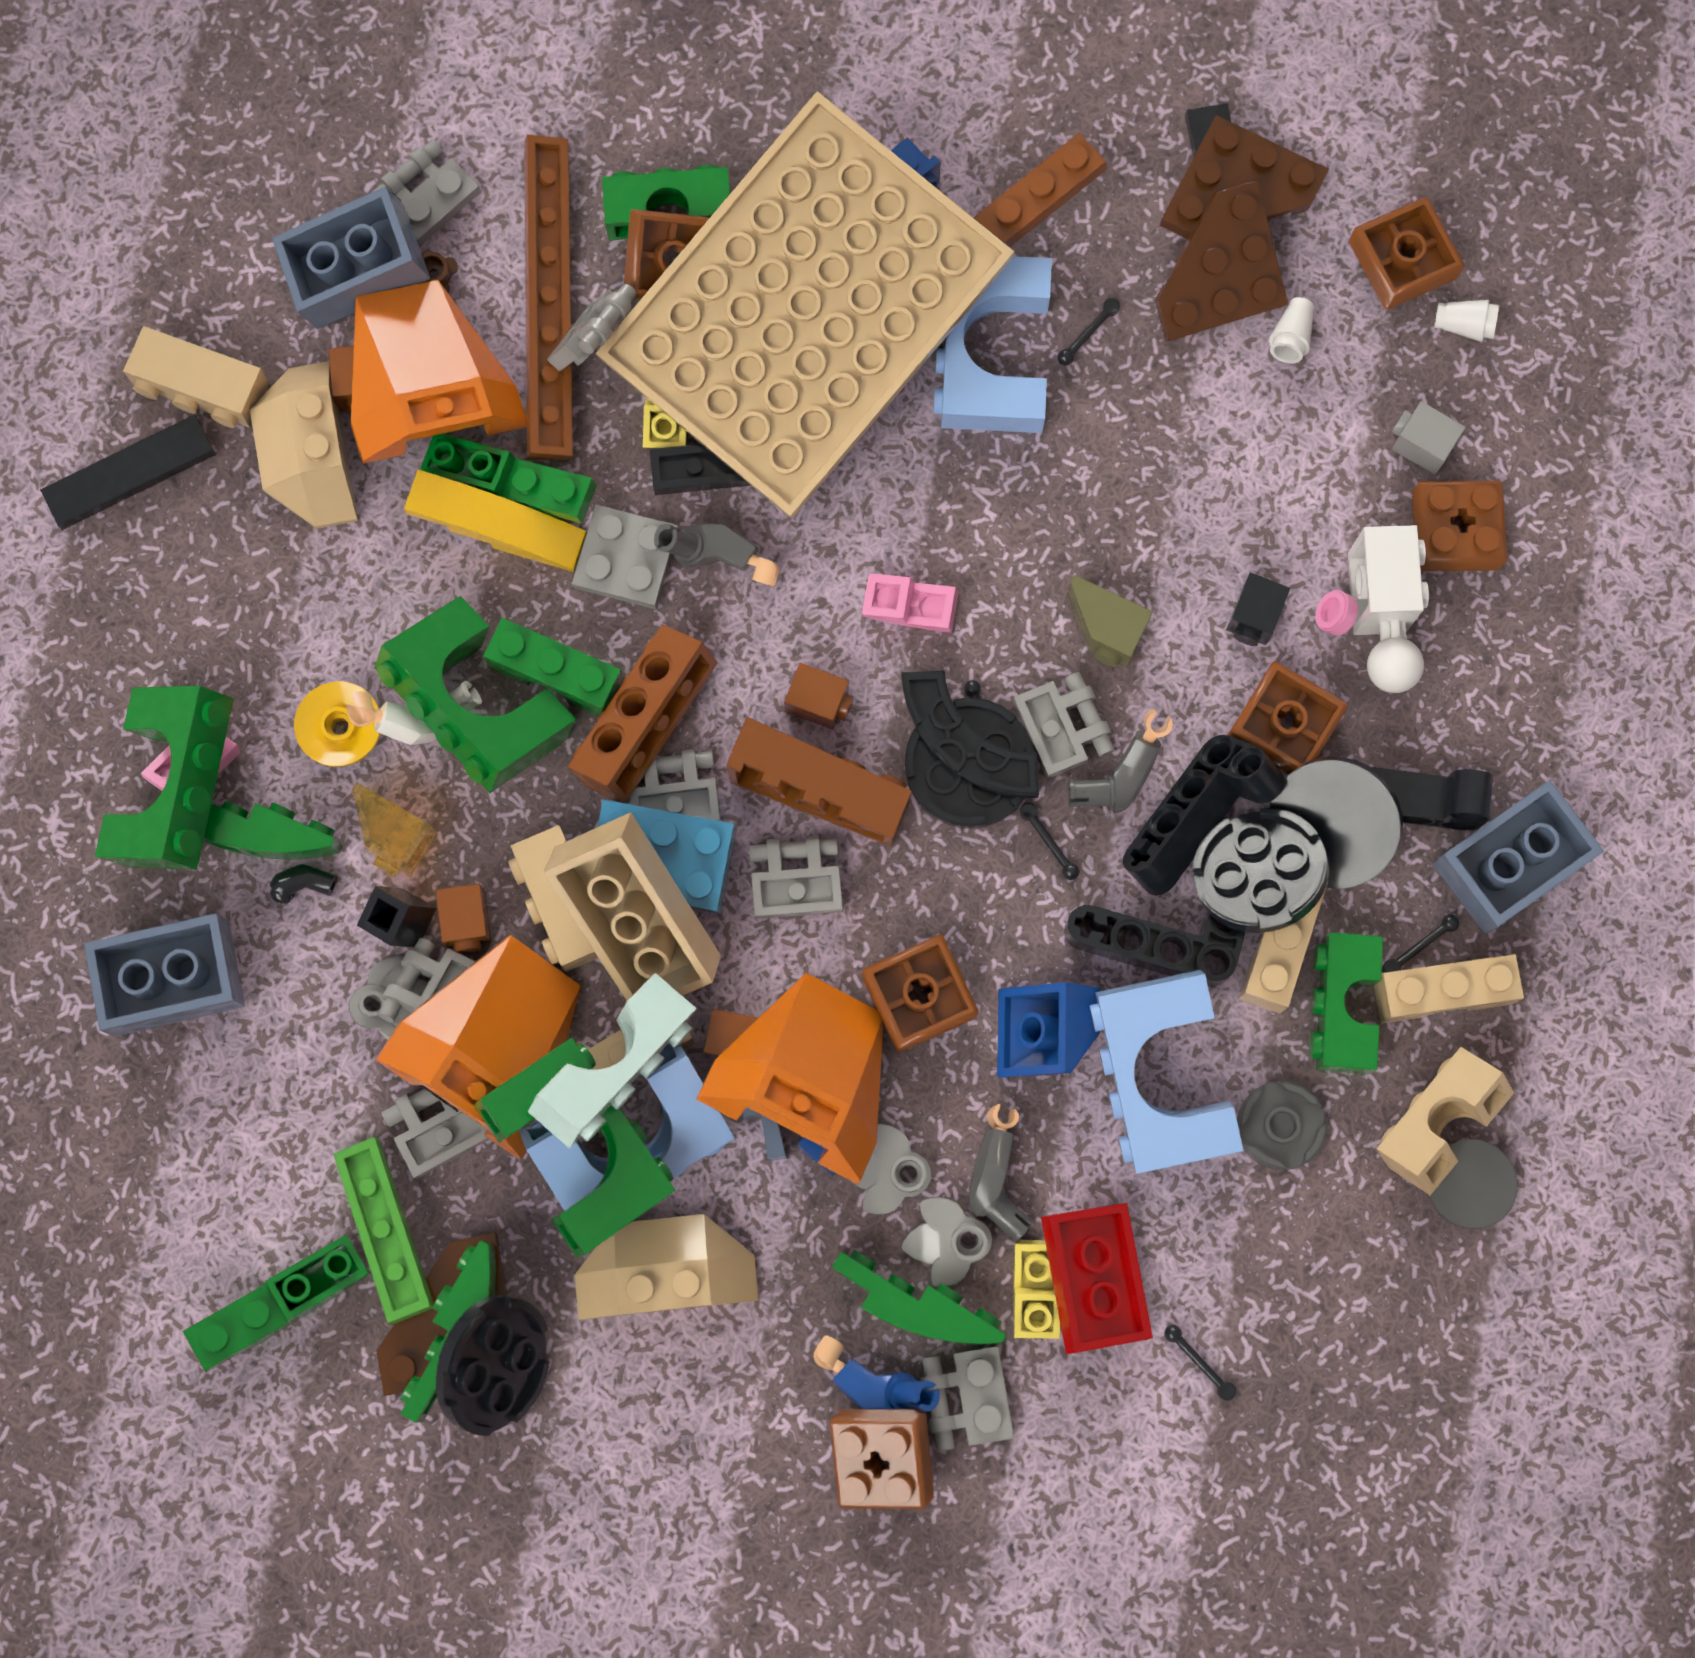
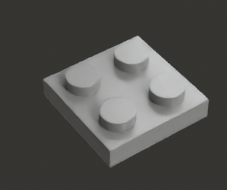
(622, 558)

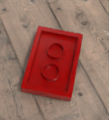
(1096, 1278)

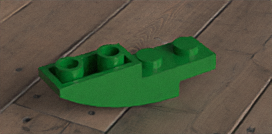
(500, 473)
(268, 833)
(473, 1284)
(276, 1304)
(932, 1316)

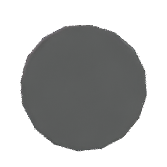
(1271, 1135)
(1477, 1188)

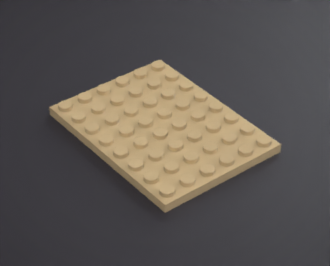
(805, 304)

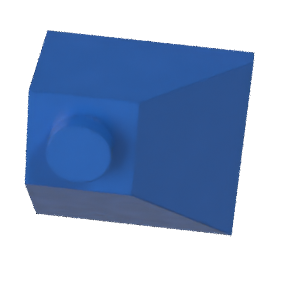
(1044, 1028)

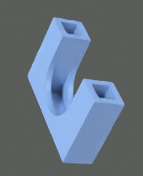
(985, 400)
(685, 1134)
(1155, 1135)

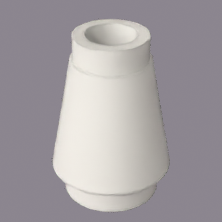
(1468, 318)
(1293, 332)

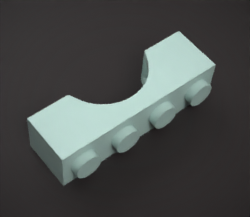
(578, 1096)

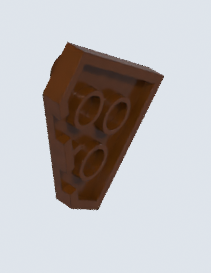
(1235, 157)
(1224, 267)
(408, 1341)

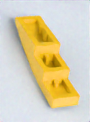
(495, 521)

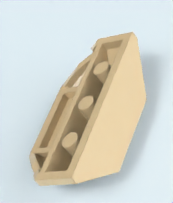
(304, 447)
(665, 1268)

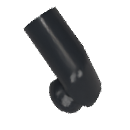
(299, 877)

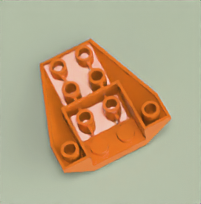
(423, 373)
(484, 1029)
(810, 1069)

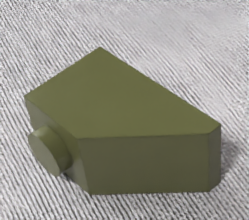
(1107, 621)

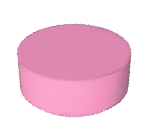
(1336, 612)

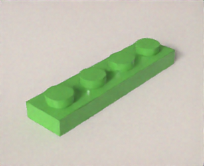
(383, 1231)

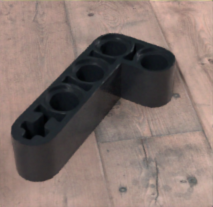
(1448, 802)
(1197, 804)
(1151, 936)

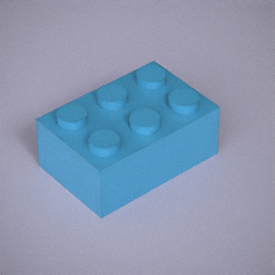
(690, 847)

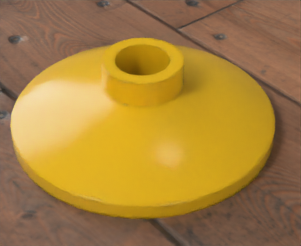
(316, 722)

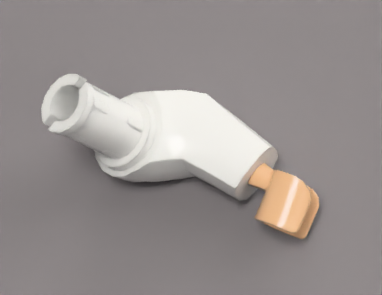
(397, 721)

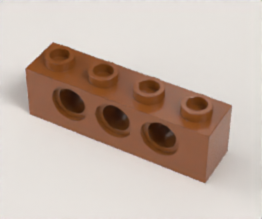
(642, 735)

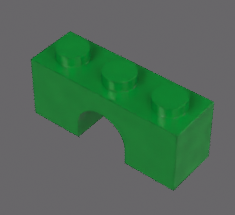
(695, 191)
(538, 659)
(1340, 1040)

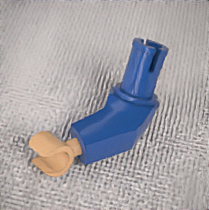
(873, 1390)

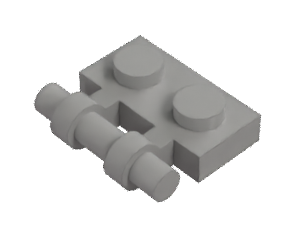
(438, 197)
(593, 327)
(1051, 729)
(690, 797)
(796, 890)
(417, 963)
(435, 1140)
(981, 1396)

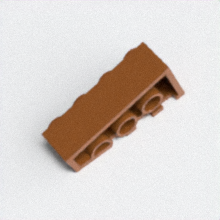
(817, 782)

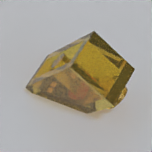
(391, 833)

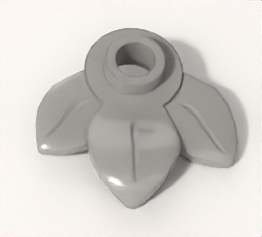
(379, 978)
(883, 1170)
(940, 1243)

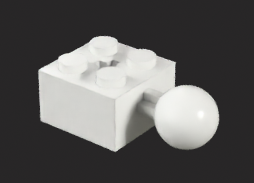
(1389, 600)

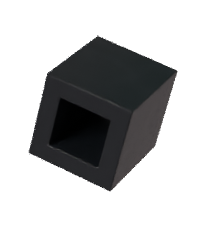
(1257, 610)
(396, 916)

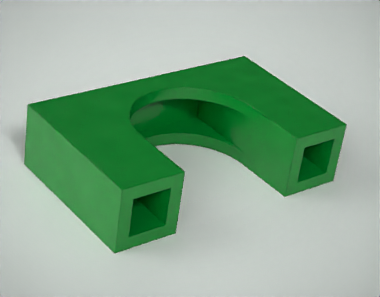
(487, 746)
(175, 824)
(632, 1175)

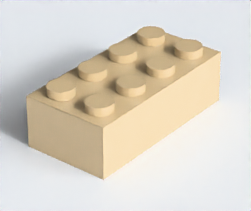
(631, 909)

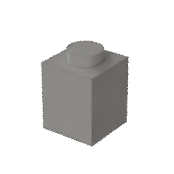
(1426, 436)

